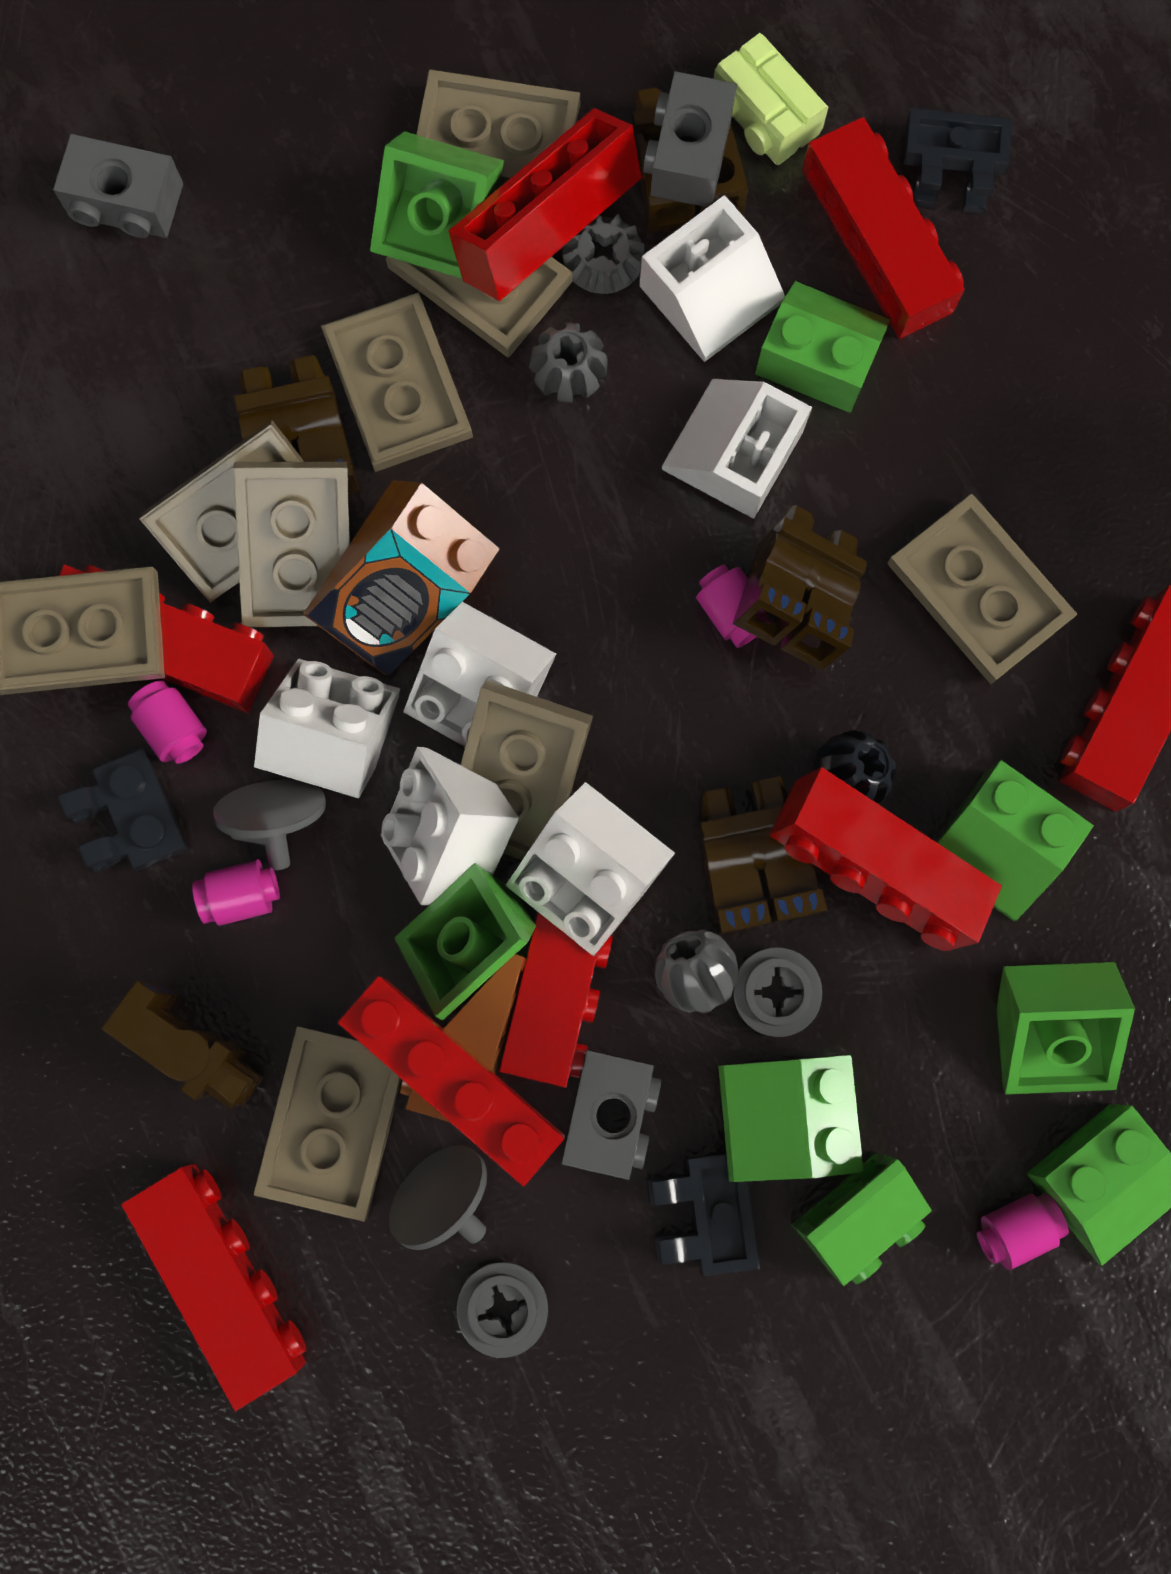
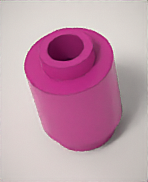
(720, 601)
(167, 722)
(235, 893)
(1022, 1230)

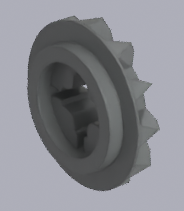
(601, 274)
(794, 973)
(489, 1334)

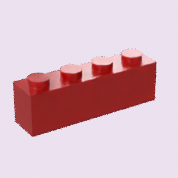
(546, 204)
(883, 227)
(207, 656)
(1127, 717)
(885, 861)
(552, 1006)
(452, 1080)
(216, 1285)

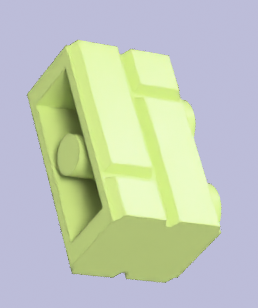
(771, 100)

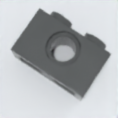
(698, 110)
(98, 168)
(603, 1150)

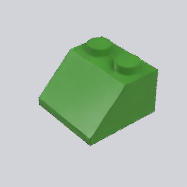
(426, 193)
(821, 346)
(1014, 836)
(464, 938)
(1062, 1027)
(790, 1119)
(1108, 1180)
(864, 1219)

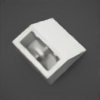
(712, 278)
(738, 442)
(459, 660)
(325, 727)
(445, 824)
(589, 868)

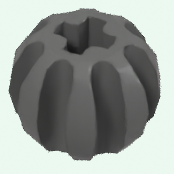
(585, 358)
(696, 971)

